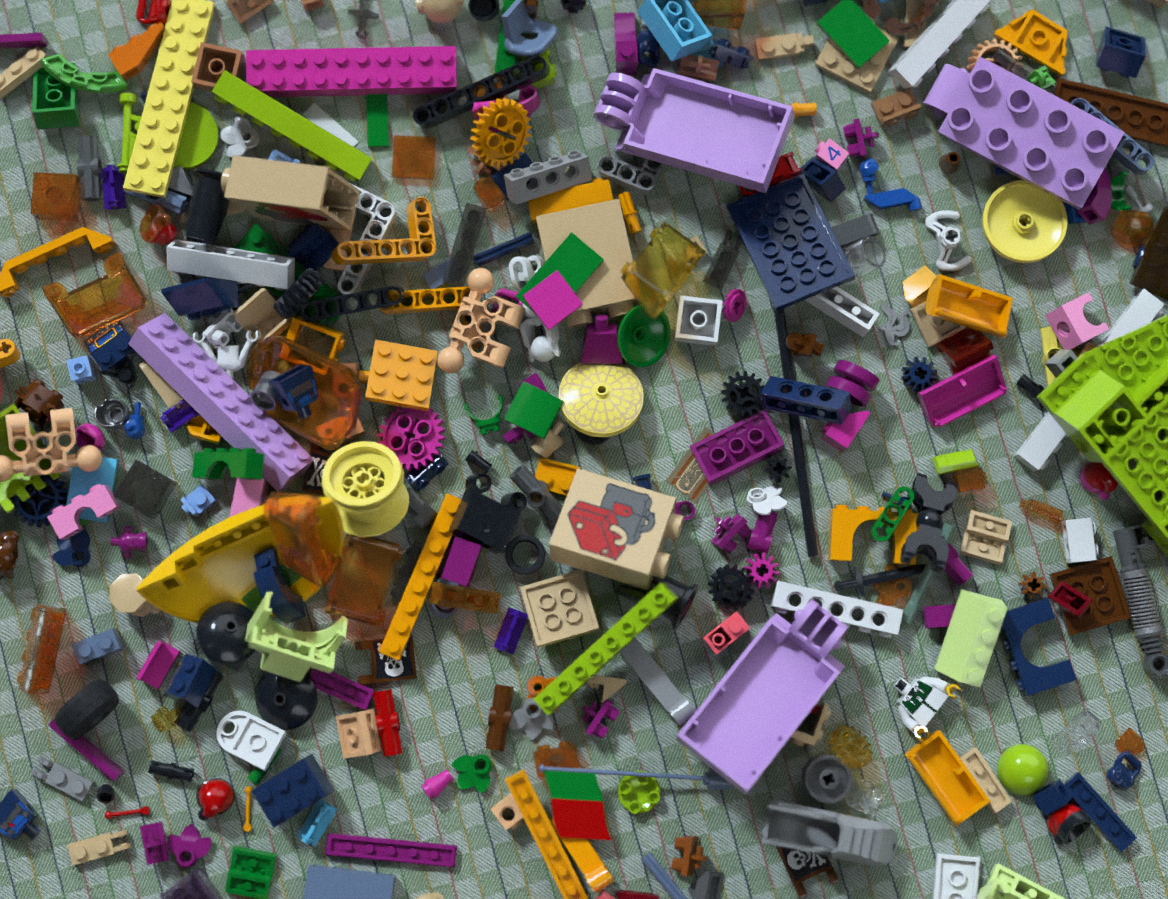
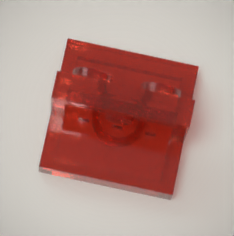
(965, 349)

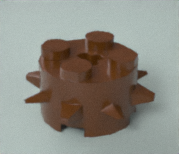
(38, 402)

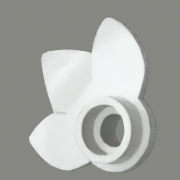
(237, 136)
(766, 500)

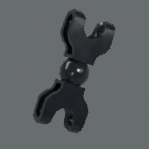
(928, 538)

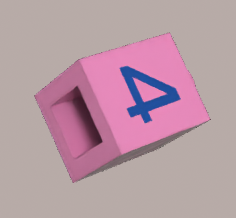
(831, 154)

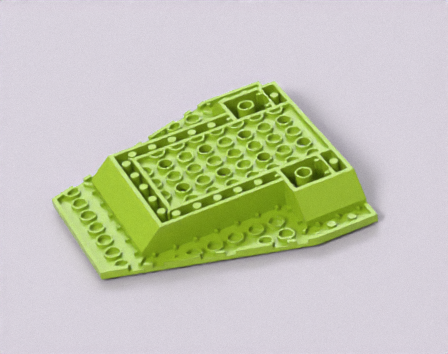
(1112, 411)

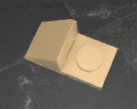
(610, 684)

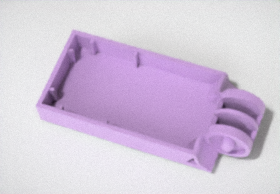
(696, 126)
(1023, 129)
(766, 695)

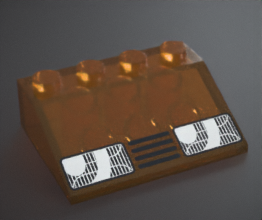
(41, 649)

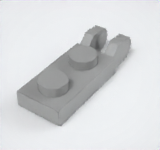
(64, 779)

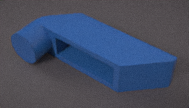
(894, 198)

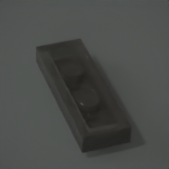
(406, 570)

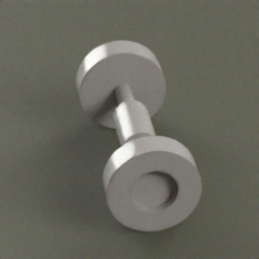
(1131, 193)

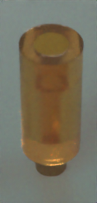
(1042, 510)

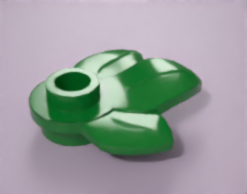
(470, 774)

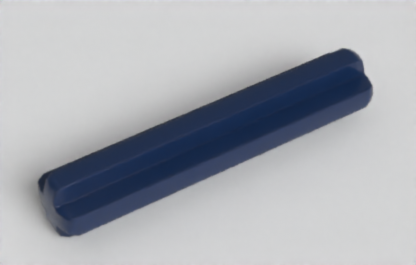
(504, 249)

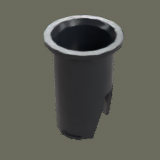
(206, 207)
(678, 610)

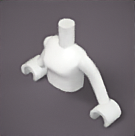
(229, 356)

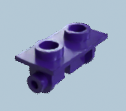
(113, 188)
(177, 418)
(511, 630)

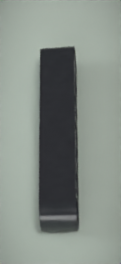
(492, 93)

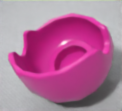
(90, 435)

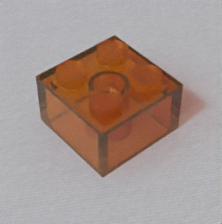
(56, 196)

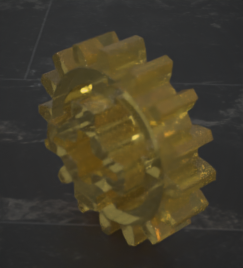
(851, 747)

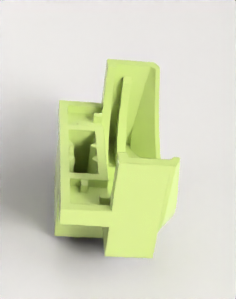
(289, 650)

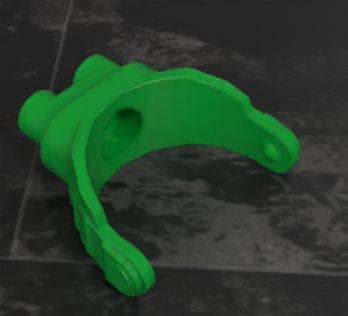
(1118, 199)
(490, 424)

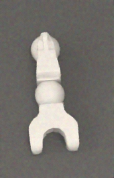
(542, 347)

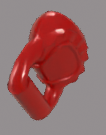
(158, 11)

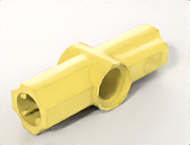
(1050, 345)

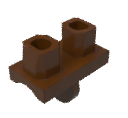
(803, 345)

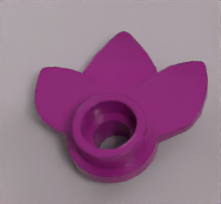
(189, 843)

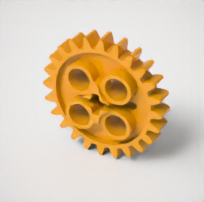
(493, 147)

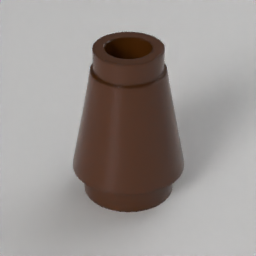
(948, 166)

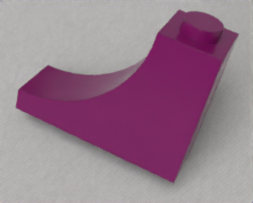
(625, 44)

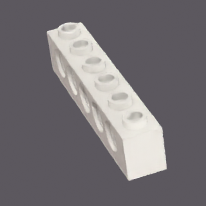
(890, 615)

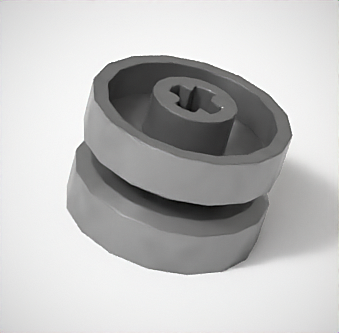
(839, 781)

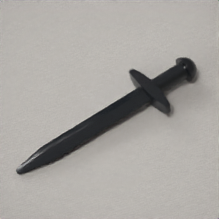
(861, 581)

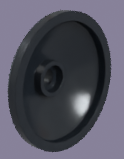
(220, 642)
(298, 702)

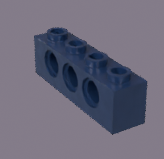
(806, 400)

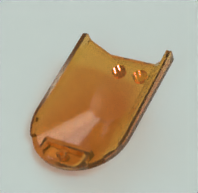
(337, 385)

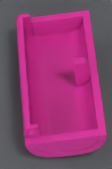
(963, 392)

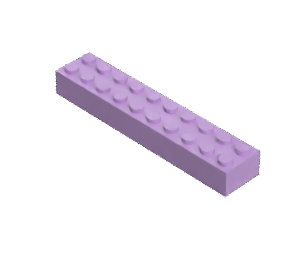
(219, 399)

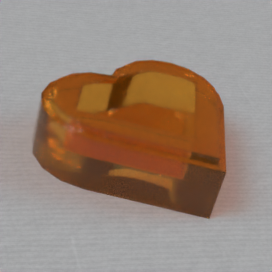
(1129, 742)

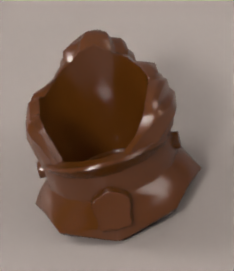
(8, 553)

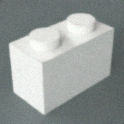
(1079, 540)

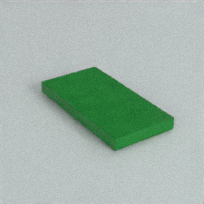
(572, 260)

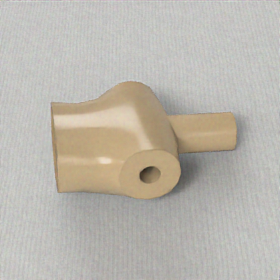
(551, 443)

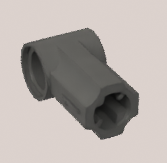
(420, 511)

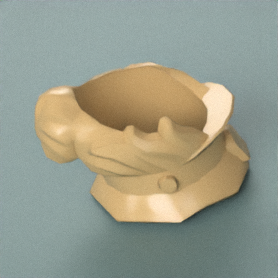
(127, 599)

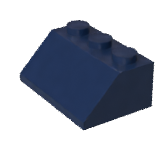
(202, 297)

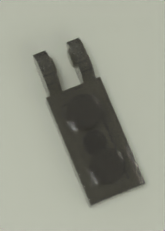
(722, 262)

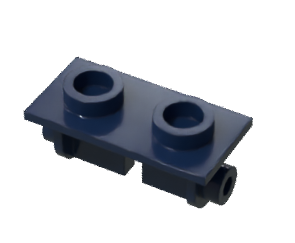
(723, 49)
(422, 478)

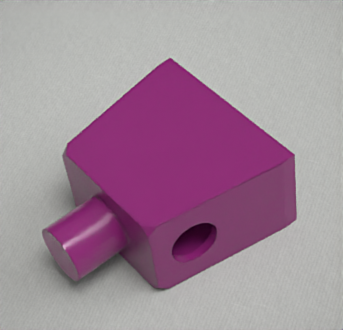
(600, 342)

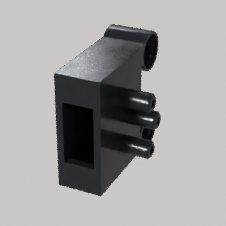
(483, 518)

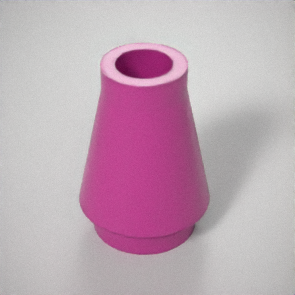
(435, 785)

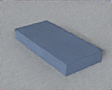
(435, 277)

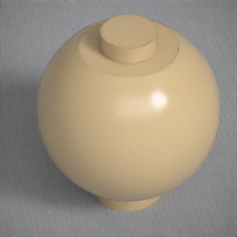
(440, 10)

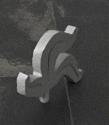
(891, 331)

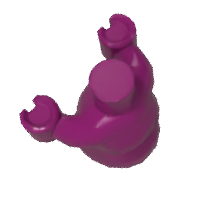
(130, 542)

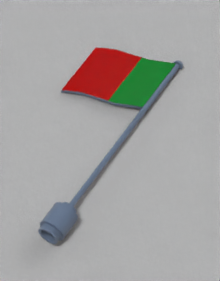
(579, 802)

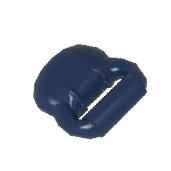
(647, 43)
(1120, 775)

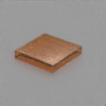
(414, 157)

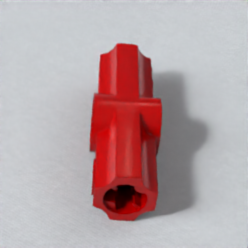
(387, 723)

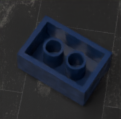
(292, 790)

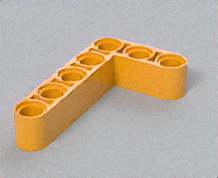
(393, 246)
(438, 304)

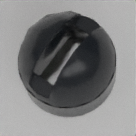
(105, 793)

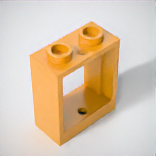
(296, 328)

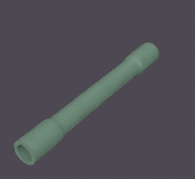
(913, 604)

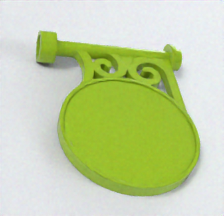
(197, 141)

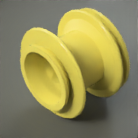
(377, 480)

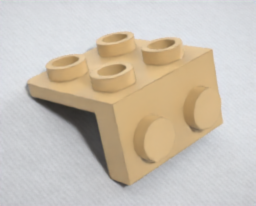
(260, 315)
(815, 734)

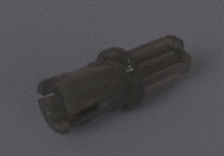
(1011, 64)

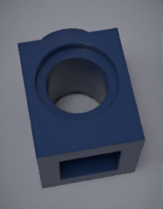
(1052, 797)

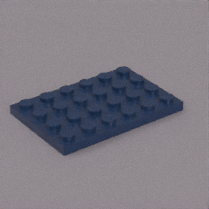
(790, 242)

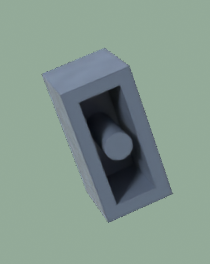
(98, 646)

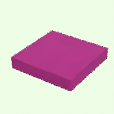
(552, 300)

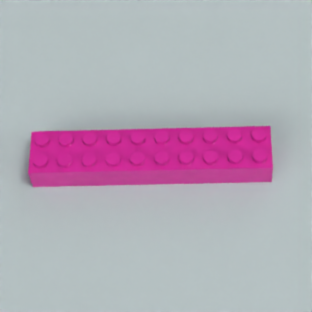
(353, 71)

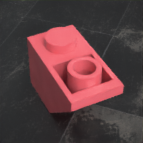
(726, 632)

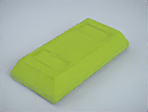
(955, 461)

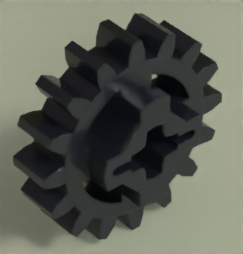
(734, 388)
(725, 595)

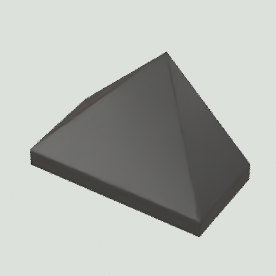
(707, 886)

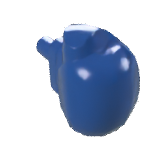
(867, 170)
(135, 426)

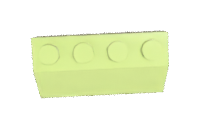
(971, 637)

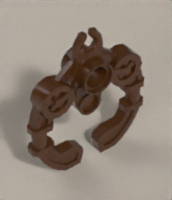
(894, 25)

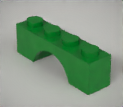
(243, 463)

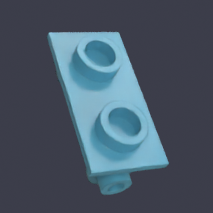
(317, 822)

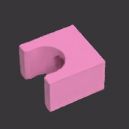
(1071, 325)
(249, 495)

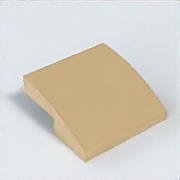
(985, 537)

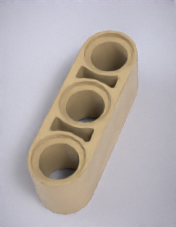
(166, 392)

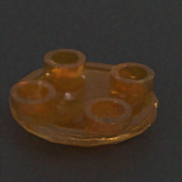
(1132, 228)

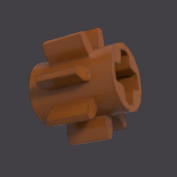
(1027, 589)

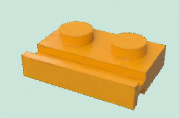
(556, 475)

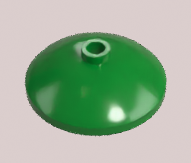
(650, 338)

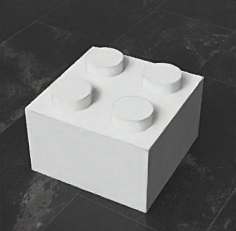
(698, 320)

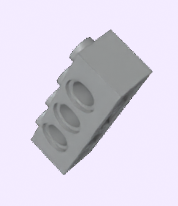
(578, 173)

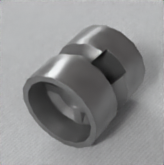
(263, 395)

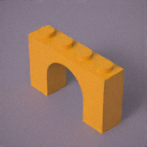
(845, 521)

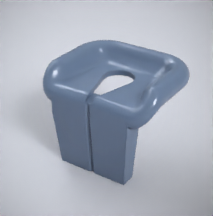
(516, 22)

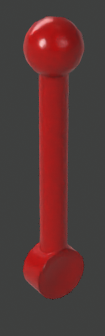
(144, 810)

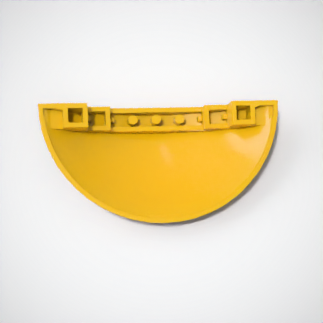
(222, 563)

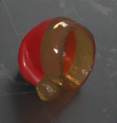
(157, 227)

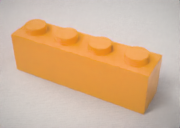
(571, 198)

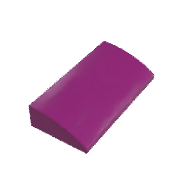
(737, 447)

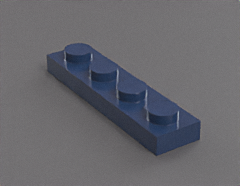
(1099, 812)

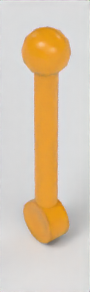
(247, 826)

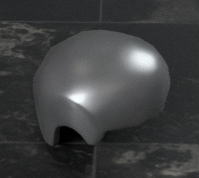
(111, 414)

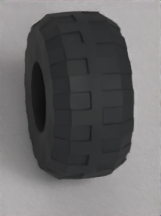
(86, 709)

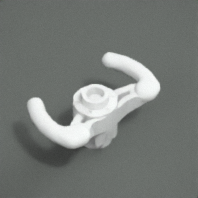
(947, 240)

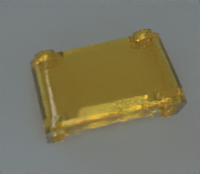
(661, 269)

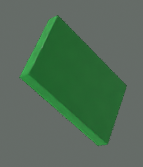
(853, 32)

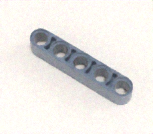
(1137, 152)

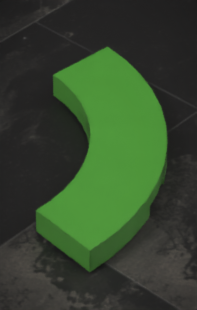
(90, 82)

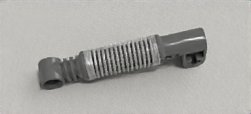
(1140, 598)

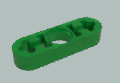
(878, 524)

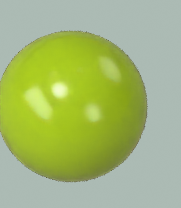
(1022, 769)

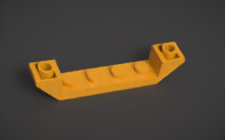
(8, 282)

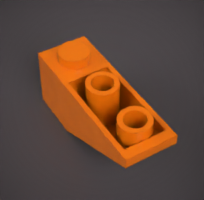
(135, 54)

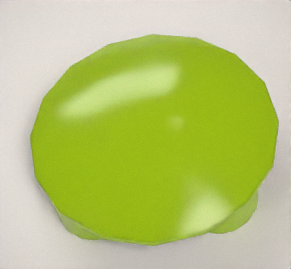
(639, 793)

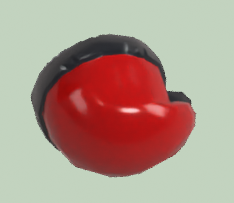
(214, 798)
(1067, 823)

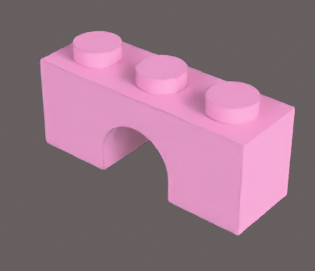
(66, 519)

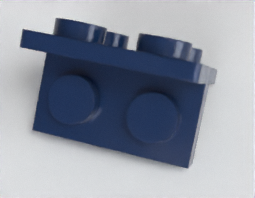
(313, 246)

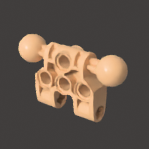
(494, 353)
(62, 421)

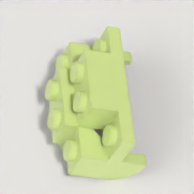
(1012, 886)

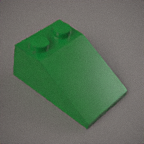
(54, 102)

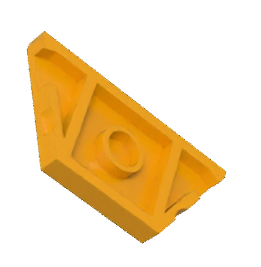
(1037, 39)

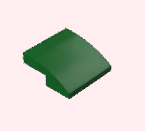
(533, 410)
(250, 872)

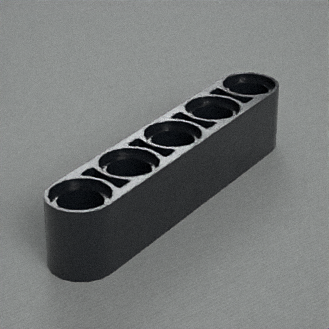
(343, 303)

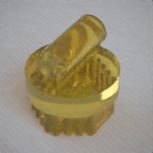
(164, 719)

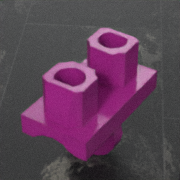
(855, 130)
(727, 529)
(606, 710)
(154, 843)

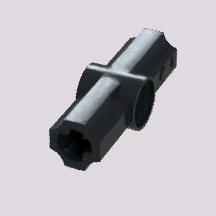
(189, 715)

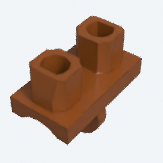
(692, 855)

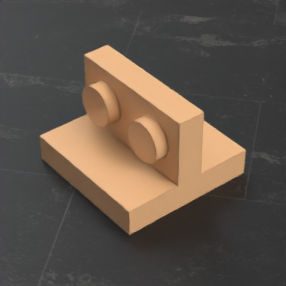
(358, 734)

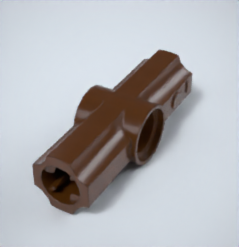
(499, 717)

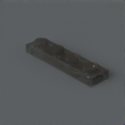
(464, 245)

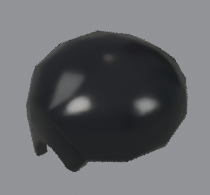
(484, 9)

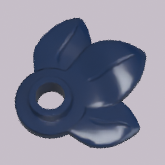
(71, 548)

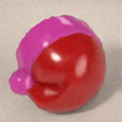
(1097, 479)

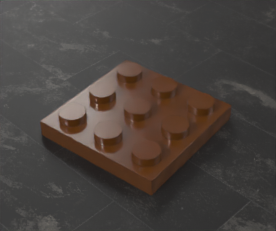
(1102, 585)

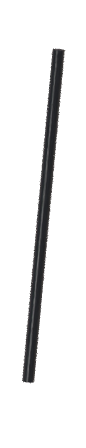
(797, 441)

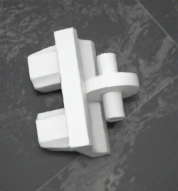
(221, 328)

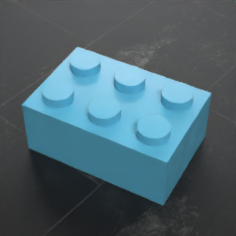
(675, 26)

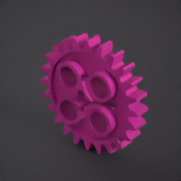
(430, 441)

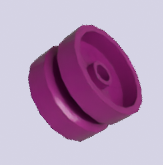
(854, 380)

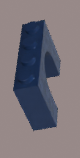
(1031, 677)

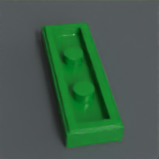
(377, 120)

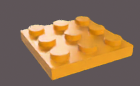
(401, 375)

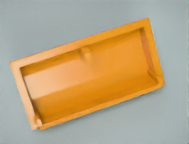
(969, 305)
(947, 777)

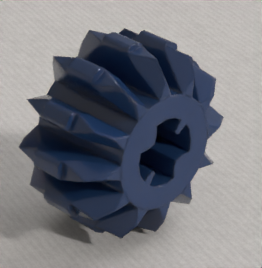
(916, 381)

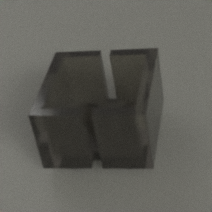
(145, 490)

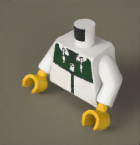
(921, 701)

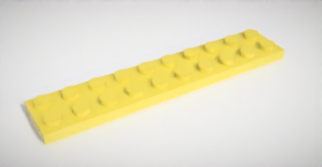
(168, 98)

